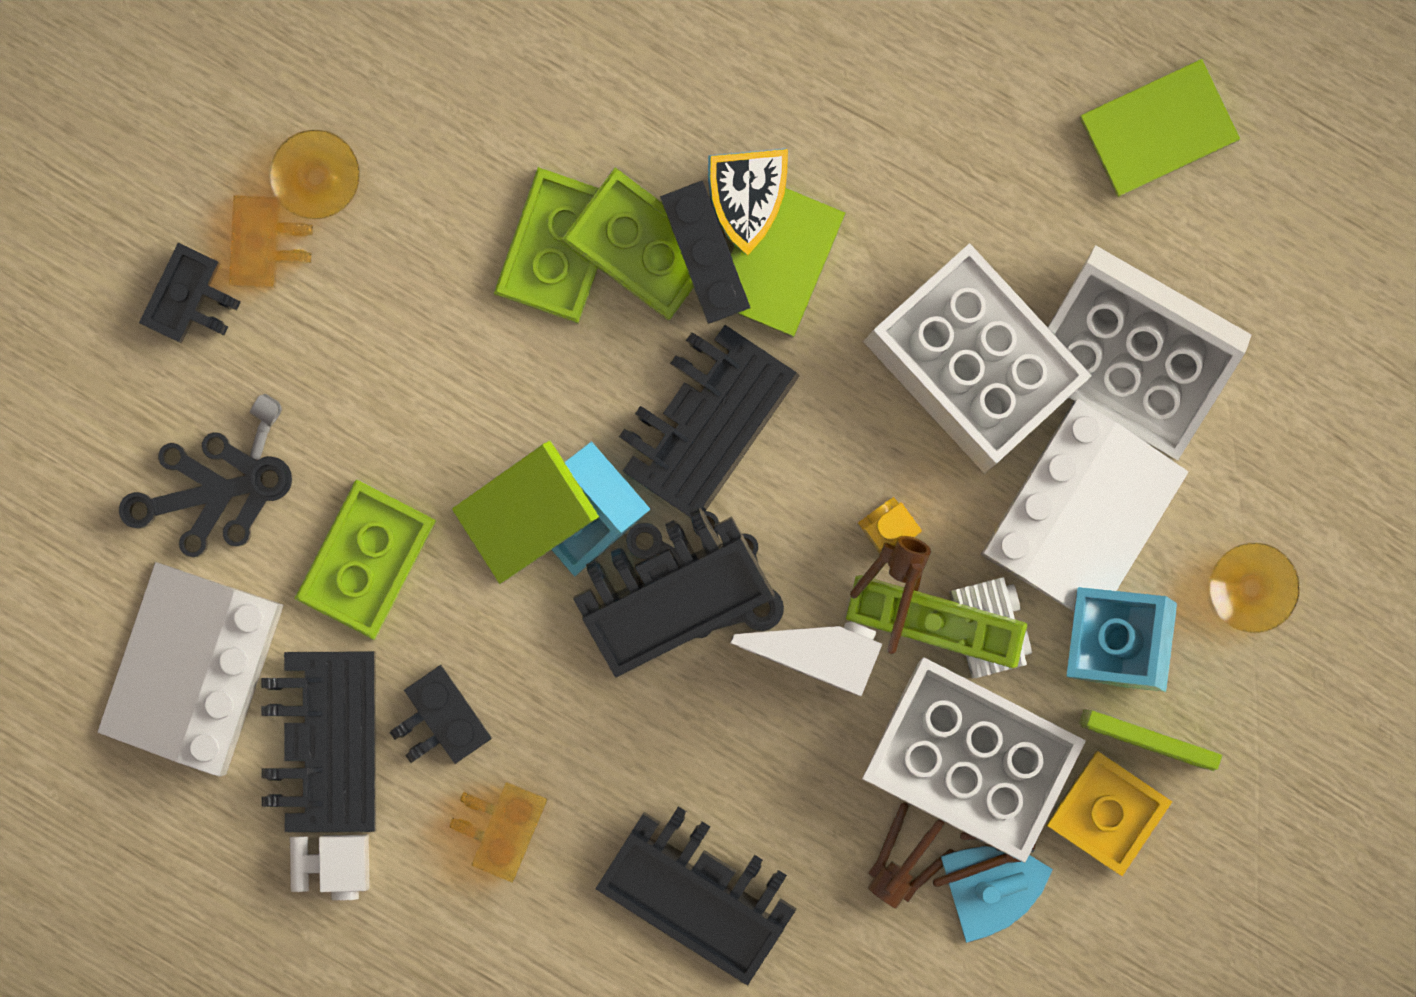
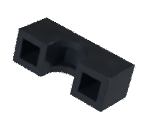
(705, 252)

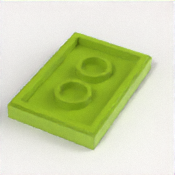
(1159, 128)
(632, 242)
(787, 262)
(541, 267)
(525, 512)
(365, 559)
(1150, 740)

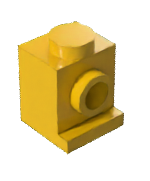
(888, 524)

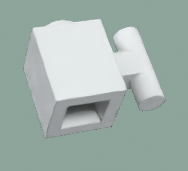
(340, 861)

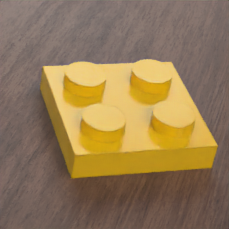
(1109, 813)

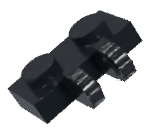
(181, 294)
(447, 716)

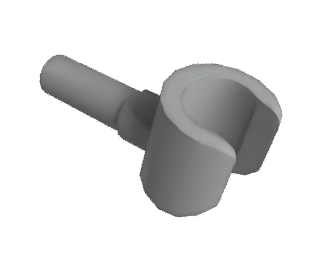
(267, 411)

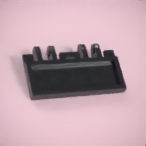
(713, 424)
(674, 599)
(333, 741)
(694, 900)

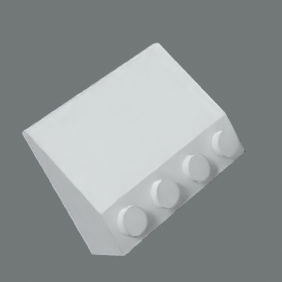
(1148, 350)
(977, 358)
(1084, 507)
(826, 653)
(190, 669)
(973, 759)

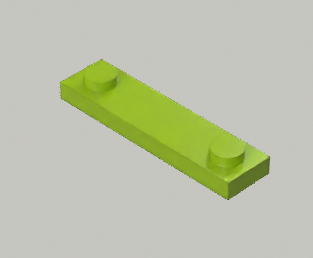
(941, 623)

